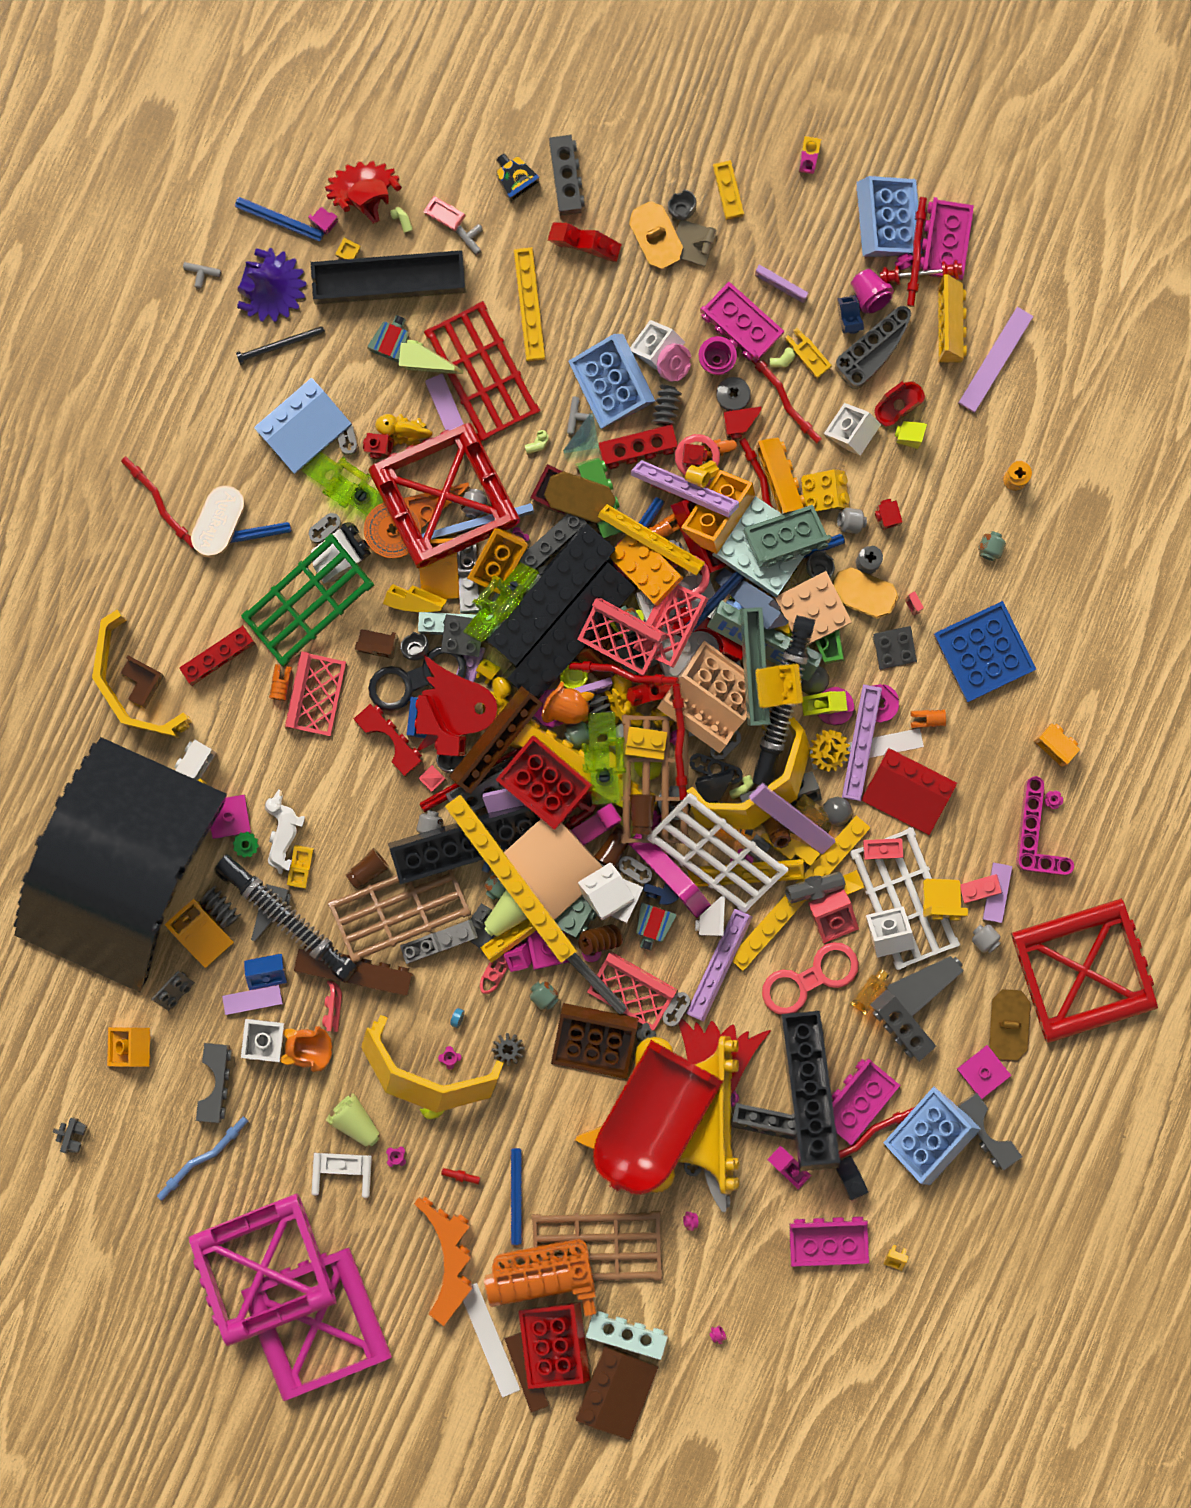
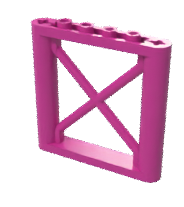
(208, 1241)
(373, 1346)

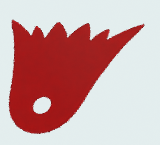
(457, 701)
(703, 1045)

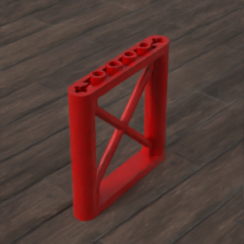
(469, 444)
(1108, 915)

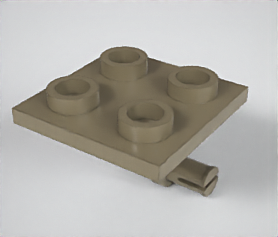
(695, 241)

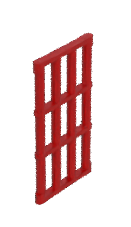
(498, 383)

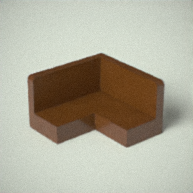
(377, 643)
(590, 654)
(146, 678)

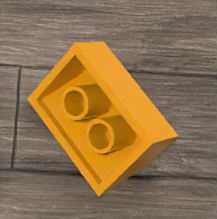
(498, 557)

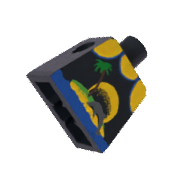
(515, 176)

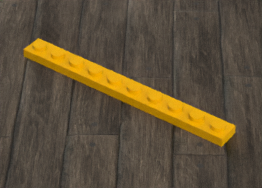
(510, 878)
(783, 909)

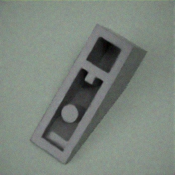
(262, 922)

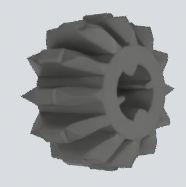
(509, 1043)

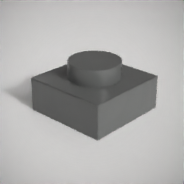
(762, 844)

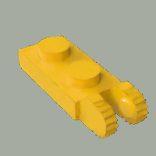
(809, 354)

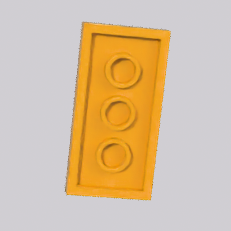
(646, 569)

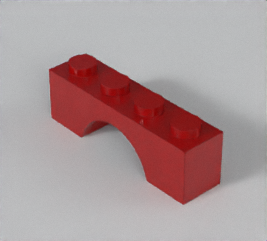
(726, 646)
(372, 721)

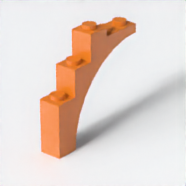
(454, 1287)

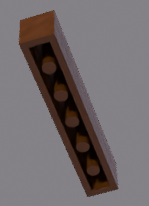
(496, 740)
(367, 975)

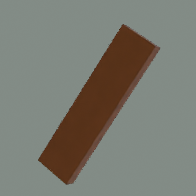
(535, 1397)

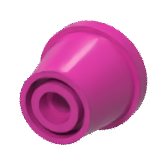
(871, 291)
(717, 347)

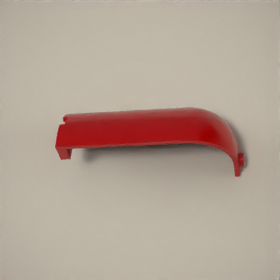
(653, 1120)

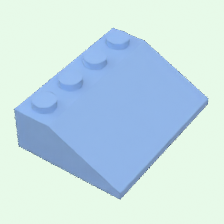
(887, 215)
(611, 380)
(302, 425)
(931, 1136)

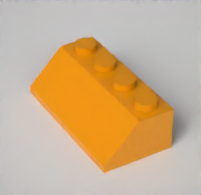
(779, 475)
(711, 528)

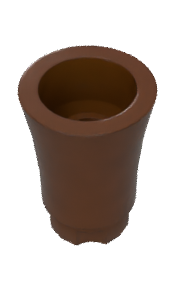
(642, 812)
(777, 832)
(612, 849)
(367, 869)

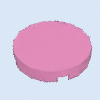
(674, 362)

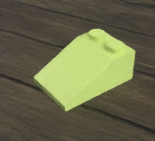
(417, 357)

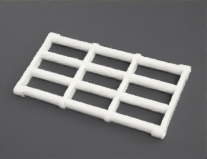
(910, 833)
(709, 836)

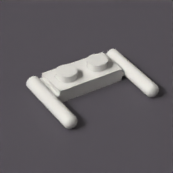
(341, 1165)

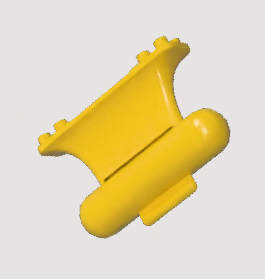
(712, 1139)

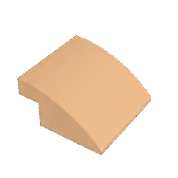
(712, 697)
(552, 865)

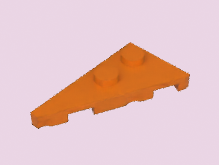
(425, 504)

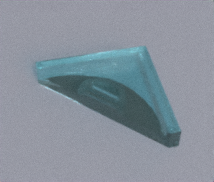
(584, 438)

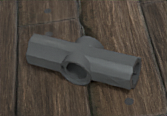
(815, 887)

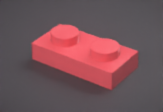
(883, 848)
(981, 888)

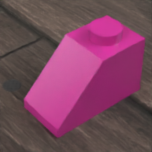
(788, 1167)

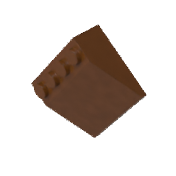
(594, 1040)
(616, 1392)

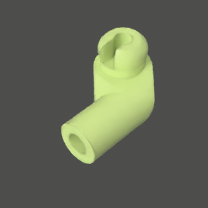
(403, 217)
(539, 443)
(748, 784)

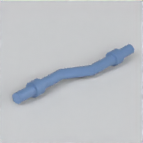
(231, 1134)

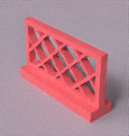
(660, 618)
(629, 621)
(299, 688)
(641, 976)

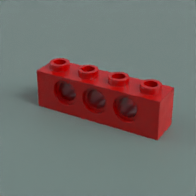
(664, 434)
(217, 655)

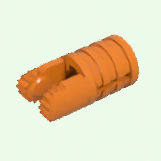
(723, 446)
(663, 527)
(278, 686)
(932, 717)

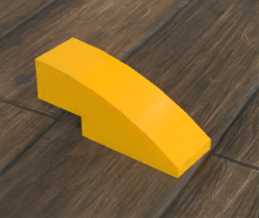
(413, 599)
(795, 848)

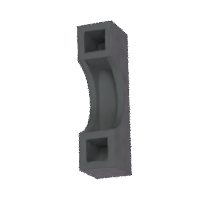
(217, 1058)
(1003, 1152)

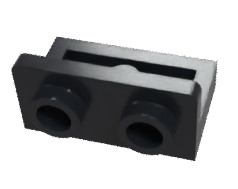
(359, 545)

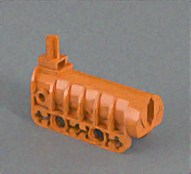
(542, 1277)

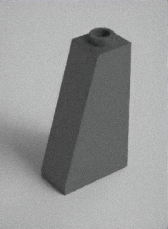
(921, 986)

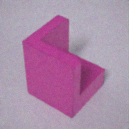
(323, 220)
(518, 957)

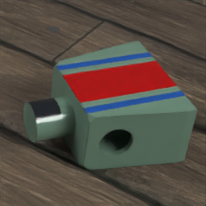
(389, 339)
(653, 924)

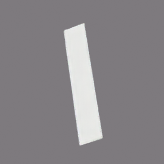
(897, 741)
(490, 1342)

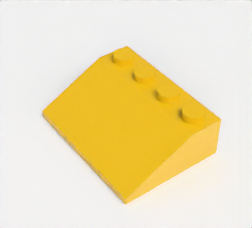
(951, 320)

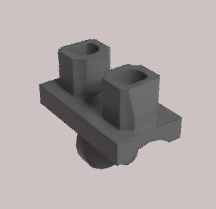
(68, 1143)

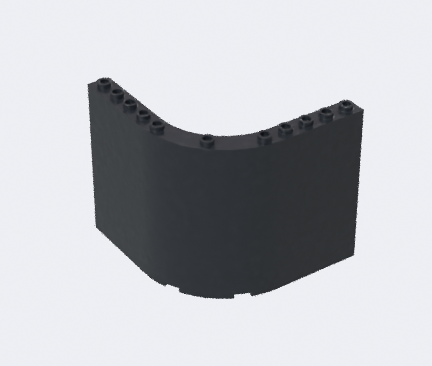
(113, 861)

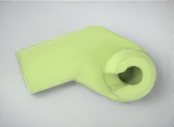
(784, 360)

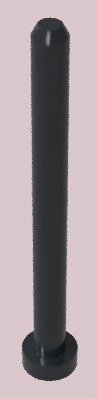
(279, 344)

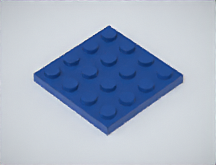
(984, 651)

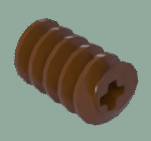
(600, 939)

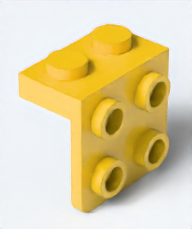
(826, 490)
(779, 685)
(943, 899)

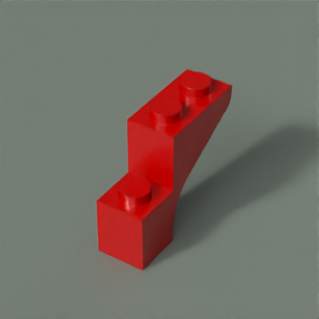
(584, 240)
(431, 723)

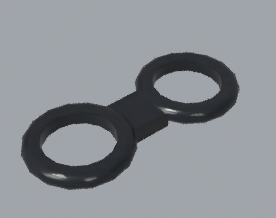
(413, 679)

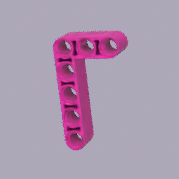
(598, 824)
(1033, 834)
(672, 876)

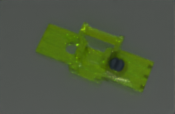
(340, 489)
(504, 605)
(598, 760)

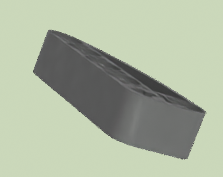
(873, 354)

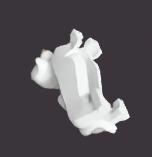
(285, 831)

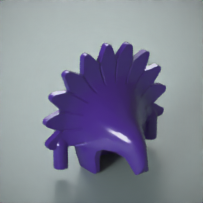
(271, 285)

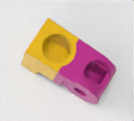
(809, 154)

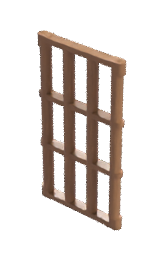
(626, 721)
(385, 924)
(654, 1215)

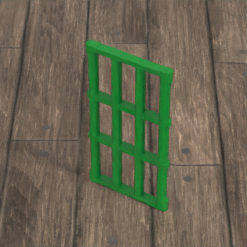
(326, 595)

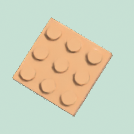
(817, 601)

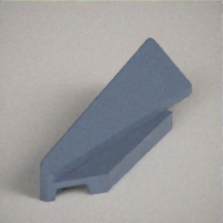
(751, 597)

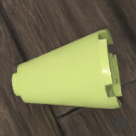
(504, 916)
(354, 1121)

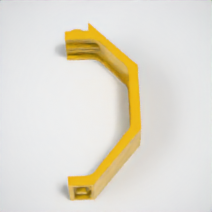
(107, 625)
(748, 814)
(417, 1089)

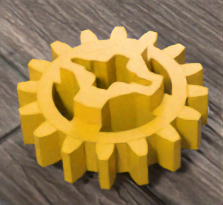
(826, 748)

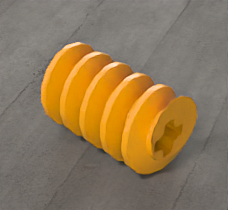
(1017, 482)

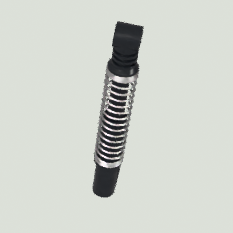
(772, 742)
(252, 888)

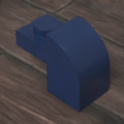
(850, 314)
(667, 895)

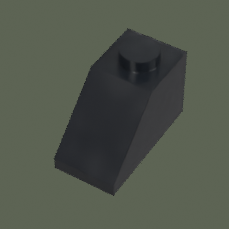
(714, 785)
(851, 1178)

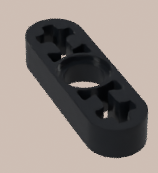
(704, 758)

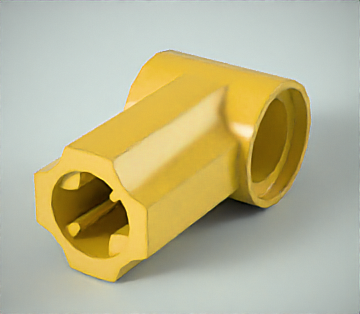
(701, 475)

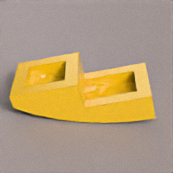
(300, 866)

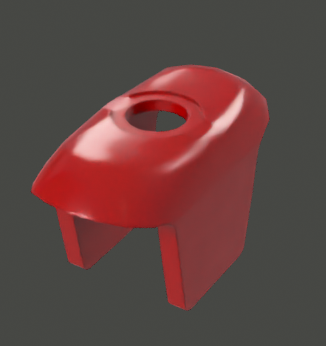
(908, 392)

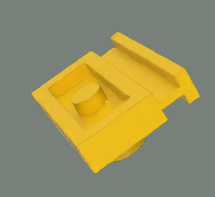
(645, 743)

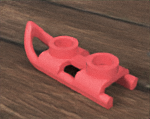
(493, 974)
(332, 1002)

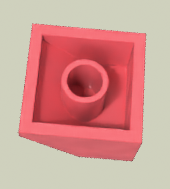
(833, 915)

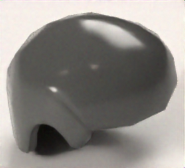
(682, 205)
(818, 563)
(414, 646)
(817, 682)
(448, 763)
(838, 811)

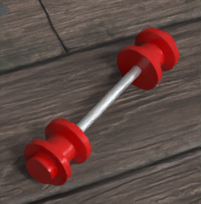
(894, 275)

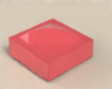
(431, 778)

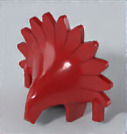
(362, 188)

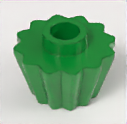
(253, 845)

